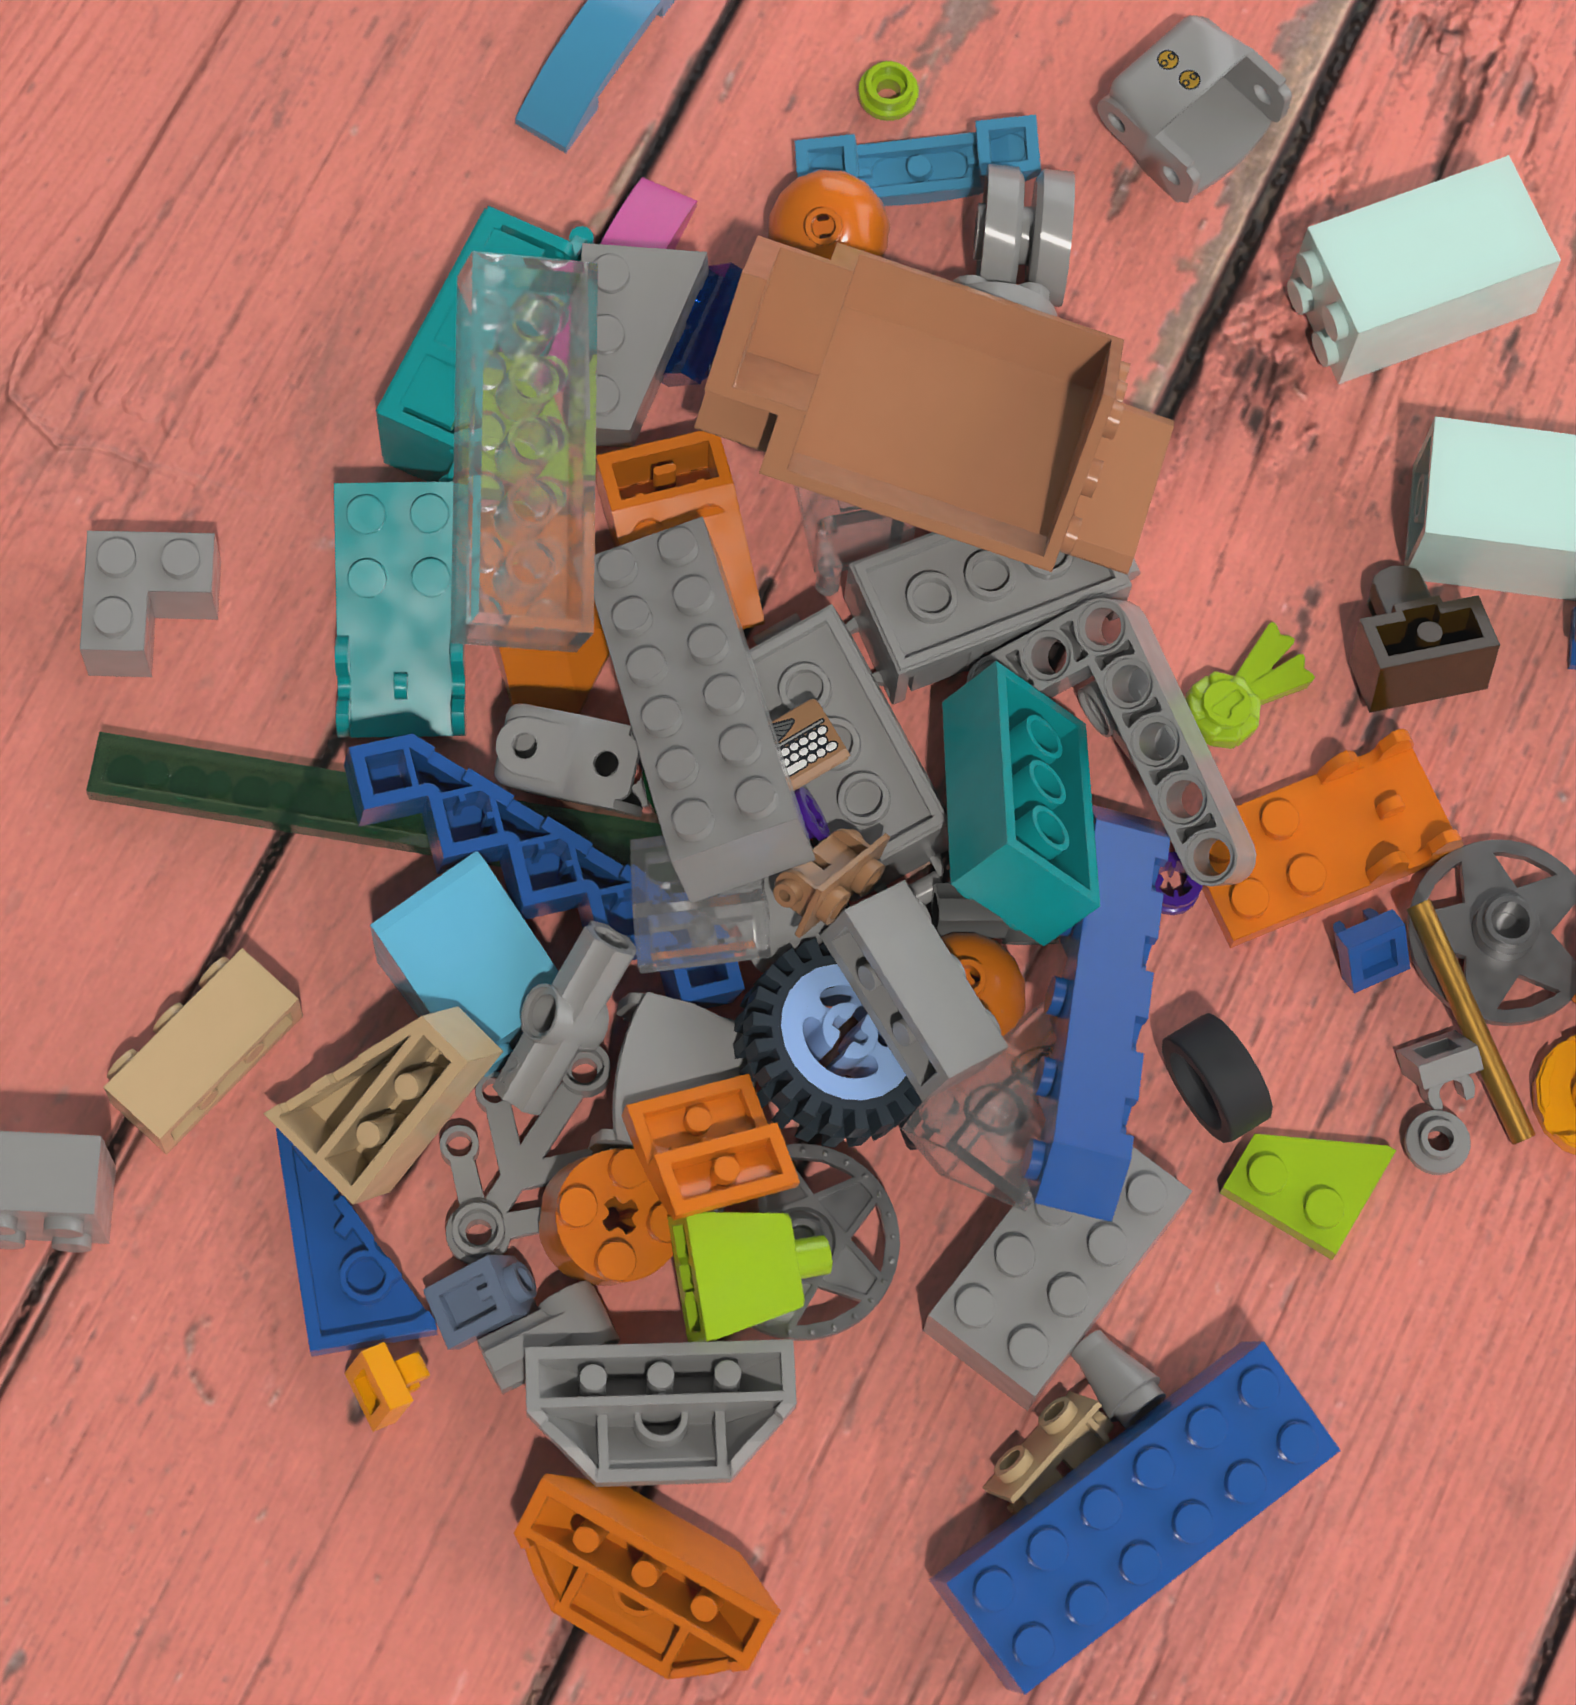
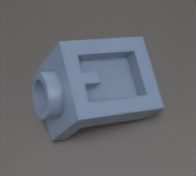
(481, 1299)

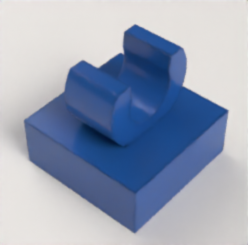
(1372, 949)

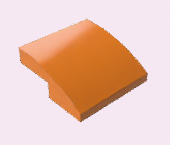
(709, 1147)

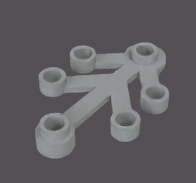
(519, 1165)

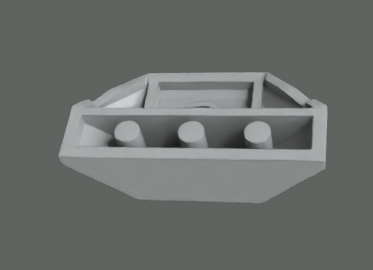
(661, 1407)

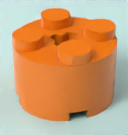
(579, 1202)

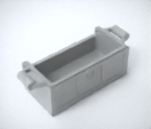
(948, 604)
(883, 780)

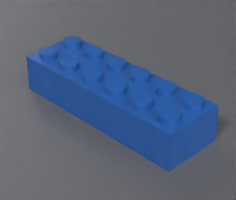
(1134, 1516)

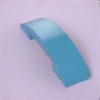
(582, 66)
(928, 166)

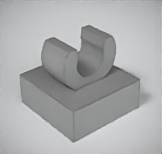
(1441, 1061)

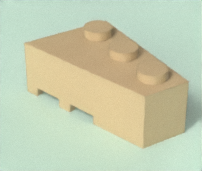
(388, 1103)

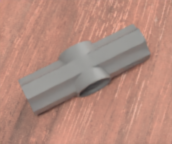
(565, 1017)

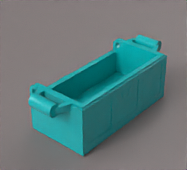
(419, 404)

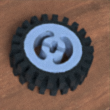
(791, 1030)

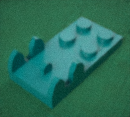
(395, 612)

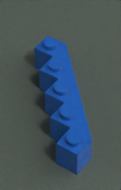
(540, 859)
(1097, 1022)

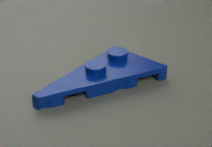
(346, 1281)

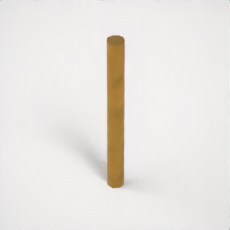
(1471, 1021)

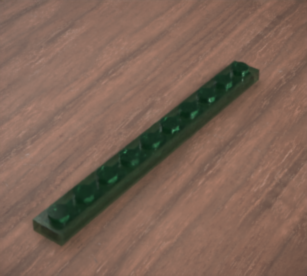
(291, 797)

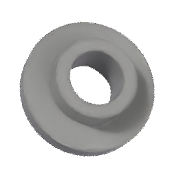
(1426, 1157)

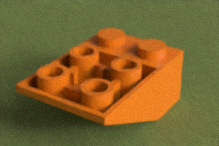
(674, 483)

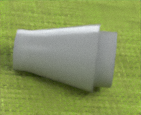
(1118, 1380)

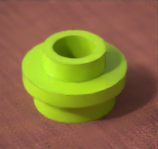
(888, 76)

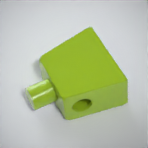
(741, 1269)

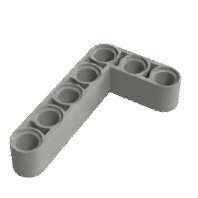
(1139, 723)

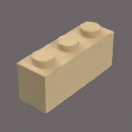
(202, 1049)

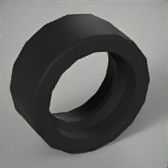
(1217, 1078)

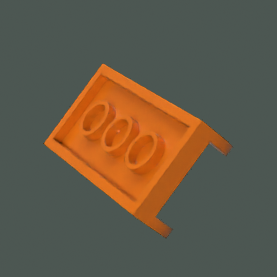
(1332, 839)

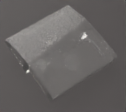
(687, 934)

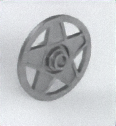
(1502, 929)
(837, 1216)

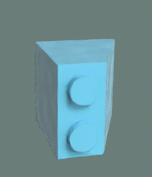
(465, 949)

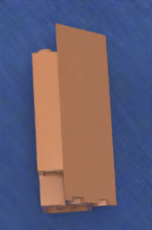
(935, 406)

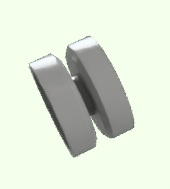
(1023, 235)

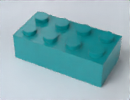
(1019, 805)

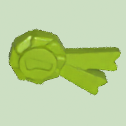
(1230, 705)

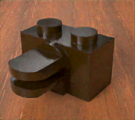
(1419, 645)

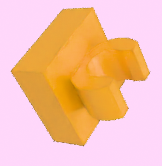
(385, 1385)

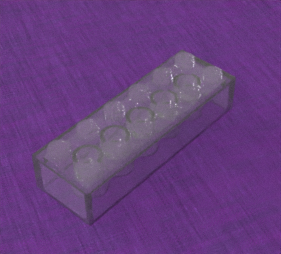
(524, 453)

